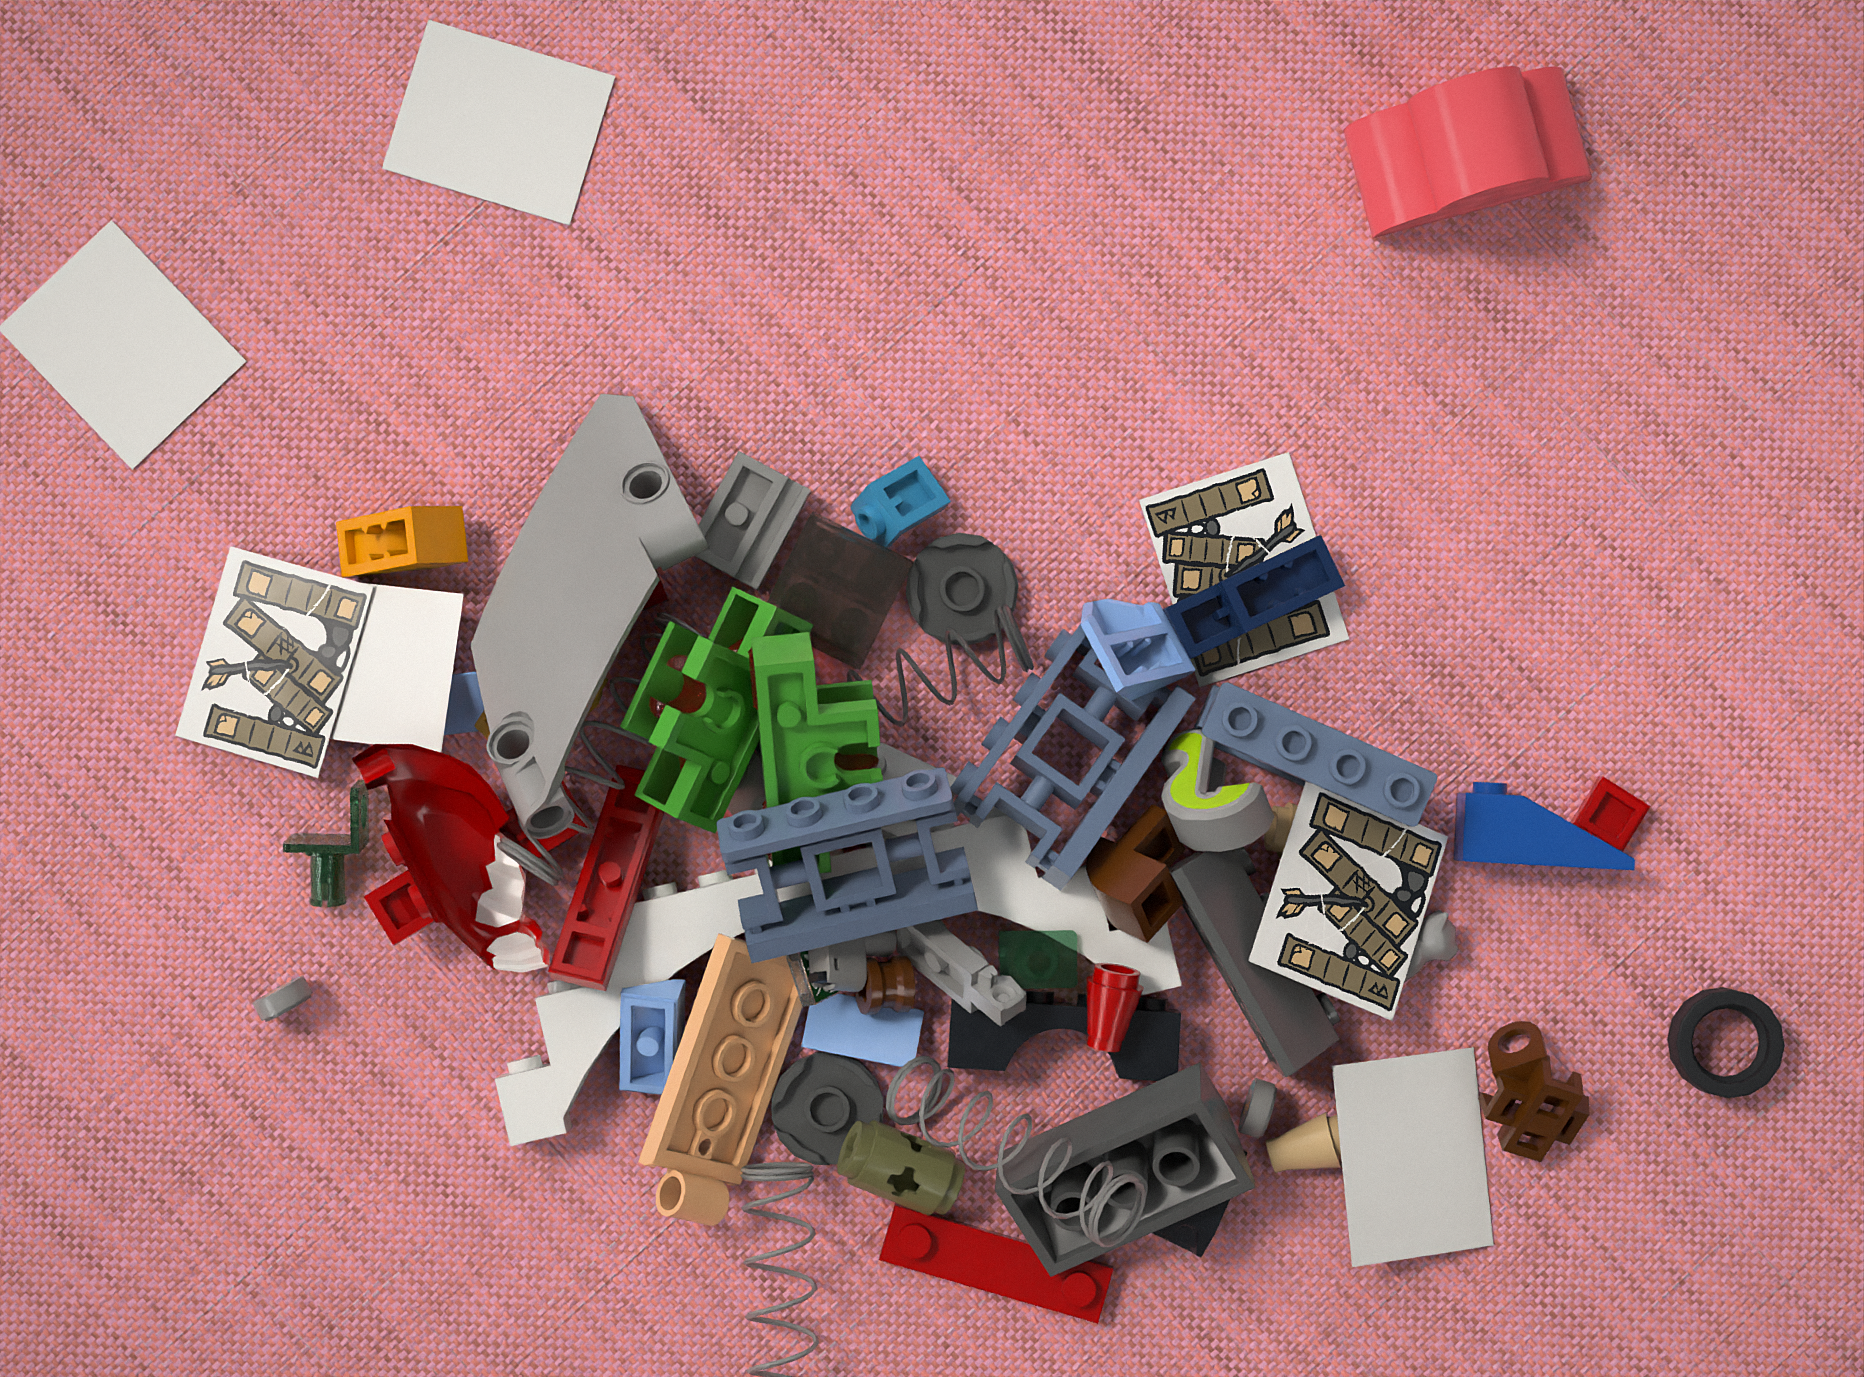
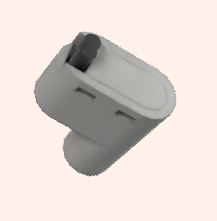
(845, 964)

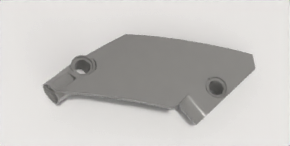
(573, 599)

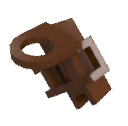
(1529, 1079)

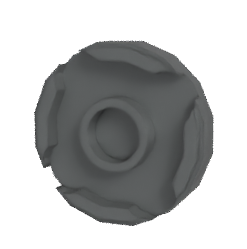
(959, 586)
(821, 1102)

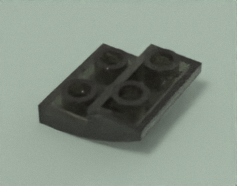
(840, 587)

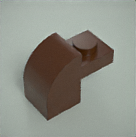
(1135, 876)

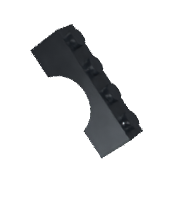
(1145, 1054)

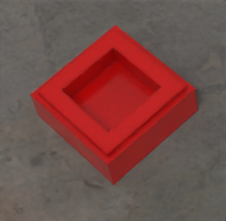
(1610, 813)

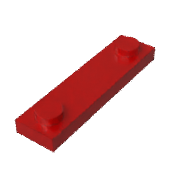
(607, 886)
(992, 1263)

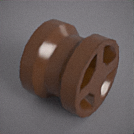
(887, 986)

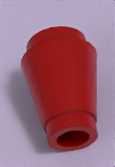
(1111, 1003)

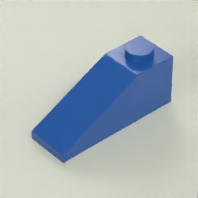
(1519, 831)

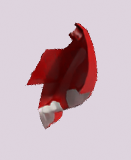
(439, 822)

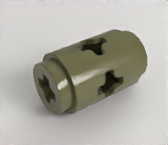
(900, 1167)

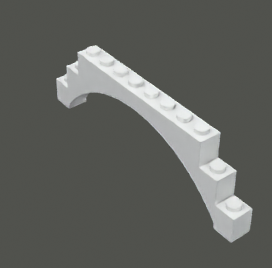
(681, 926)

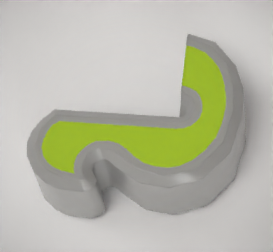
(1201, 807)

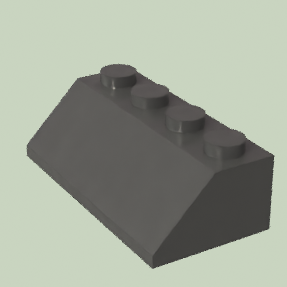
(1227, 915)
(1165, 1134)

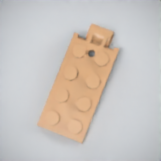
(721, 1081)

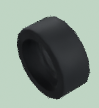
(1769, 1036)

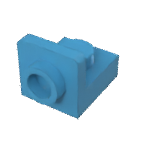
(898, 502)

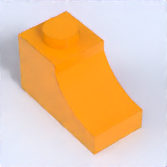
(402, 540)

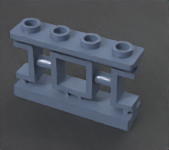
(1314, 753)
(1106, 777)
(854, 902)

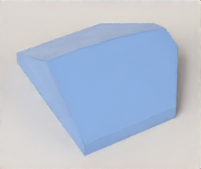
(1135, 646)

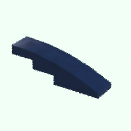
(1254, 597)

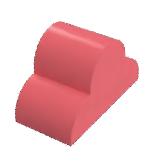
(1467, 147)

